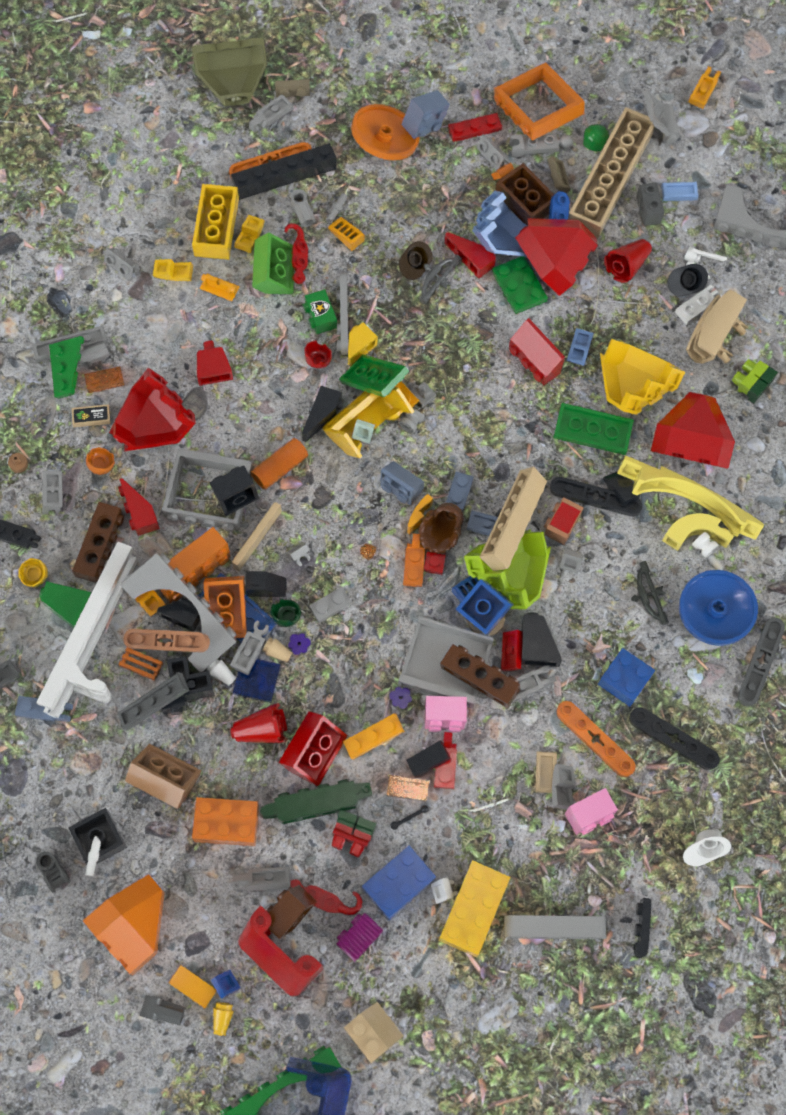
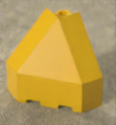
(636, 377)

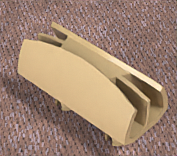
(714, 327)

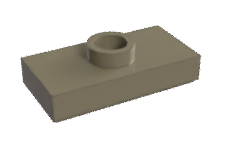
(558, 174)

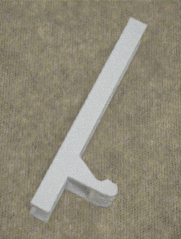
(67, 673)

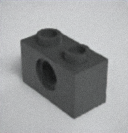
(650, 204)

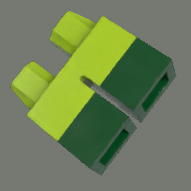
(757, 380)

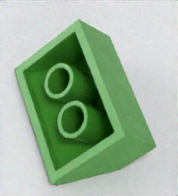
(273, 265)

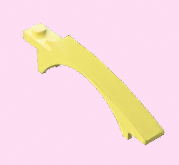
(664, 480)

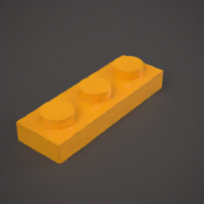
(373, 736)

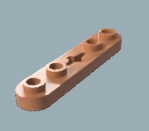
(182, 640)

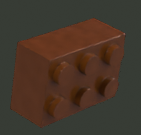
(525, 194)

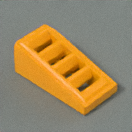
(350, 243)

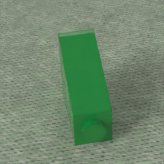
(64, 601)

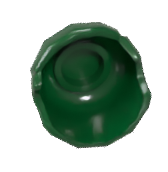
(285, 613)

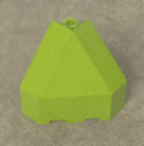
(524, 576)

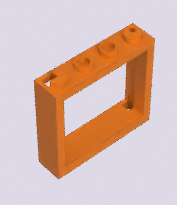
(536, 129)

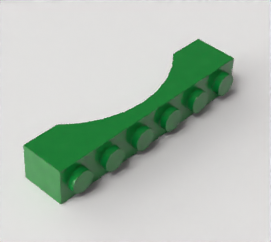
(252, 1104)

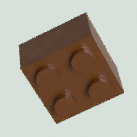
(289, 910)

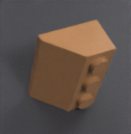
(162, 775)

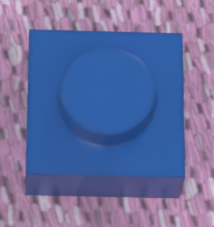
(225, 984)

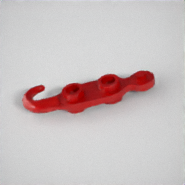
(299, 253)
(328, 901)

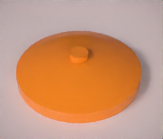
(380, 132)

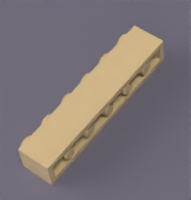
(513, 519)

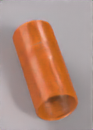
(279, 463)

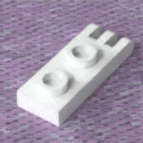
(696, 305)

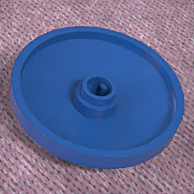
(718, 607)

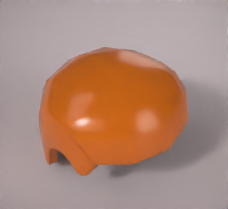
(100, 461)

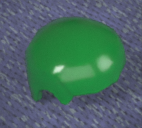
(595, 137)

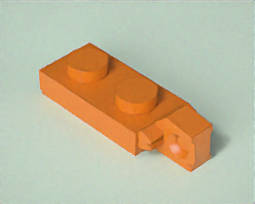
(414, 563)

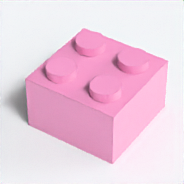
(445, 713)
(591, 811)

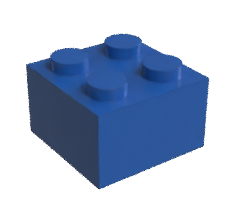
(484, 606)
(626, 677)

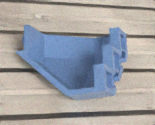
(498, 226)

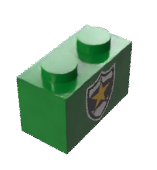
(320, 311)

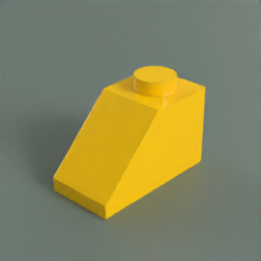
(361, 341)

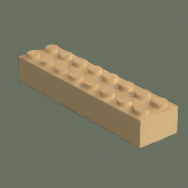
(612, 170)

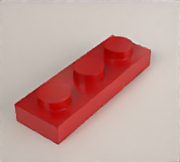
(474, 127)

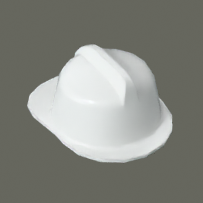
(707, 847)

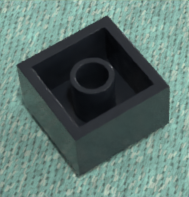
(234, 490)
(100, 825)

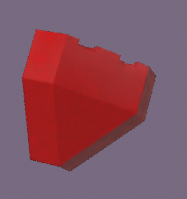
(557, 249)
(151, 415)
(695, 432)

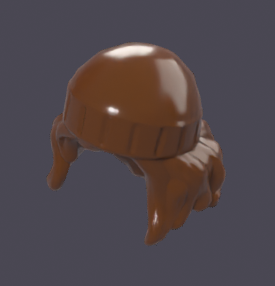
(441, 528)

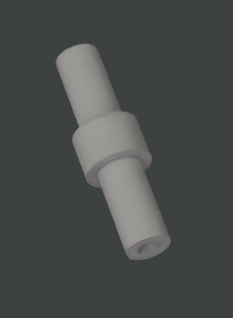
(336, 208)

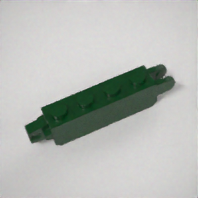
(316, 802)

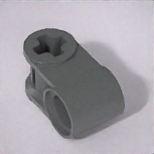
(54, 874)

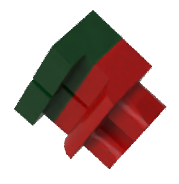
(344, 829)

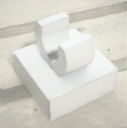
(442, 890)

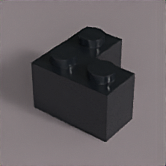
(199, 684)

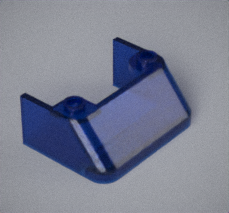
(326, 1082)

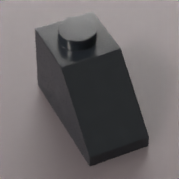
(265, 584)
(181, 613)

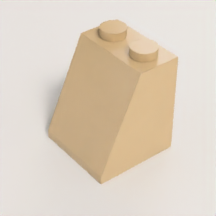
(373, 1032)

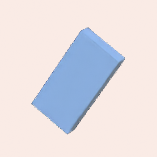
(679, 191)

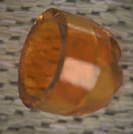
(368, 551)

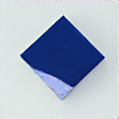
(259, 682)

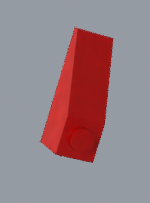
(472, 254)

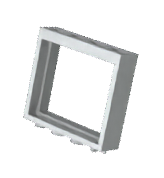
(209, 461)

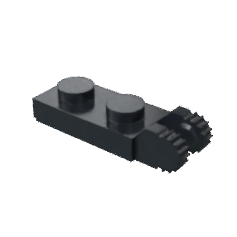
(642, 929)

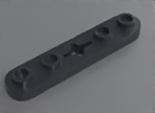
(577, 492)
(691, 749)

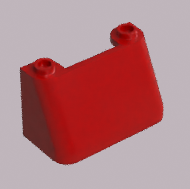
(272, 960)

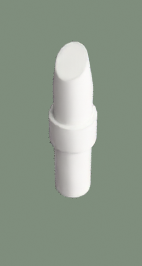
(93, 857)

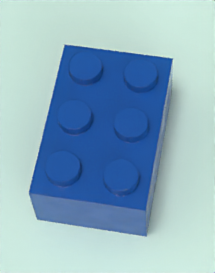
(398, 882)

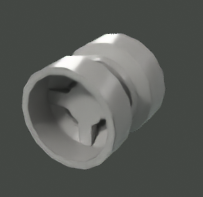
(410, 421)

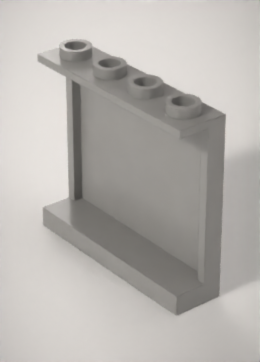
(428, 648)

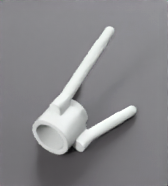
(694, 255)

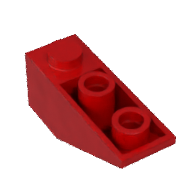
(141, 510)

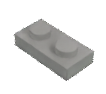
(330, 605)

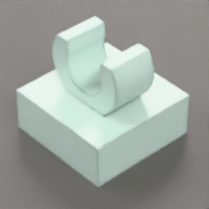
(363, 431)

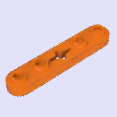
(274, 155)
(610, 753)

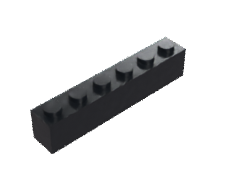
(284, 171)

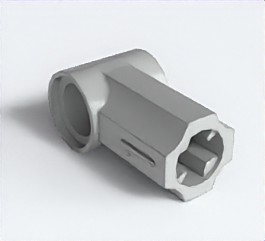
(302, 208)
(91, 355)

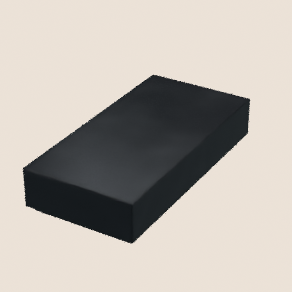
(428, 759)

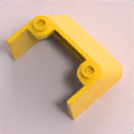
(367, 408)

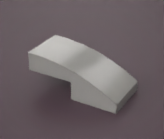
(562, 783)

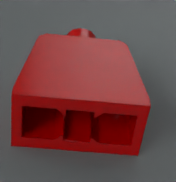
(212, 365)

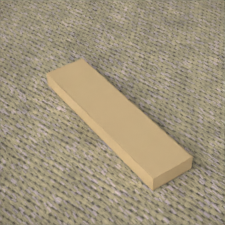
(256, 536)

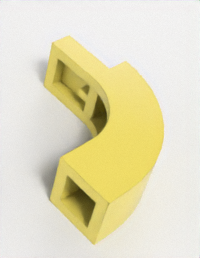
(696, 525)

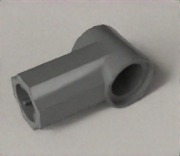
(158, 1009)

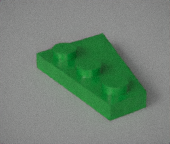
(64, 362)

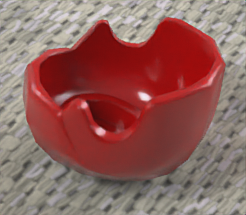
(317, 355)

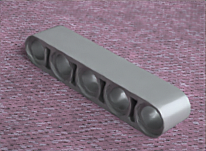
(554, 927)

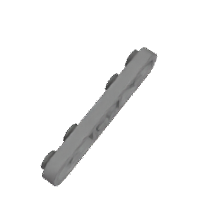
(342, 328)

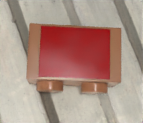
(563, 521)

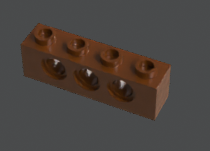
(103, 514)
(503, 696)

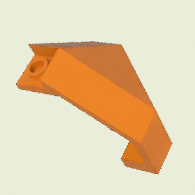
(130, 923)

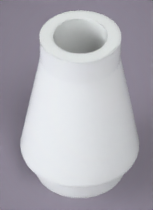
(221, 672)

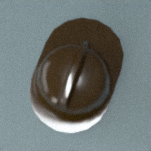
(413, 260)

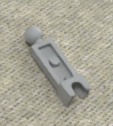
(547, 143)

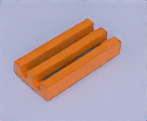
(126, 657)

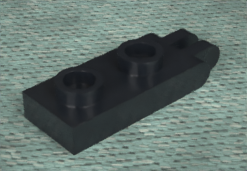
(18, 535)

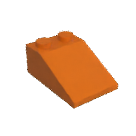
(228, 599)

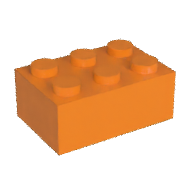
(225, 821)

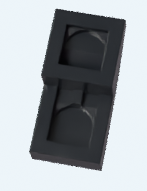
(622, 487)

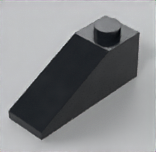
(323, 410)

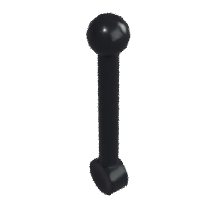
(394, 825)

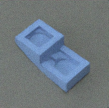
(580, 347)

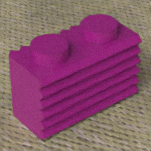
(359, 936)

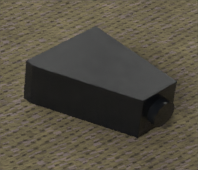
(538, 643)

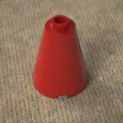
(627, 259)
(262, 726)

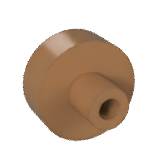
(18, 462)

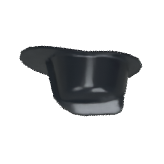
(687, 280)

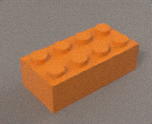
(199, 560)

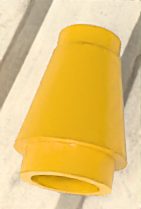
(221, 1017)

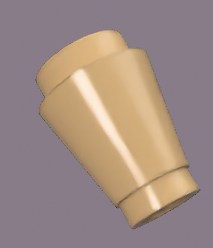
(277, 650)

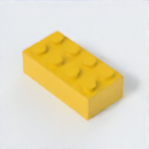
(215, 221)
(474, 908)

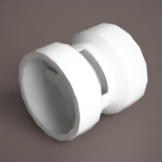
(703, 543)

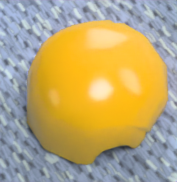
(33, 572)

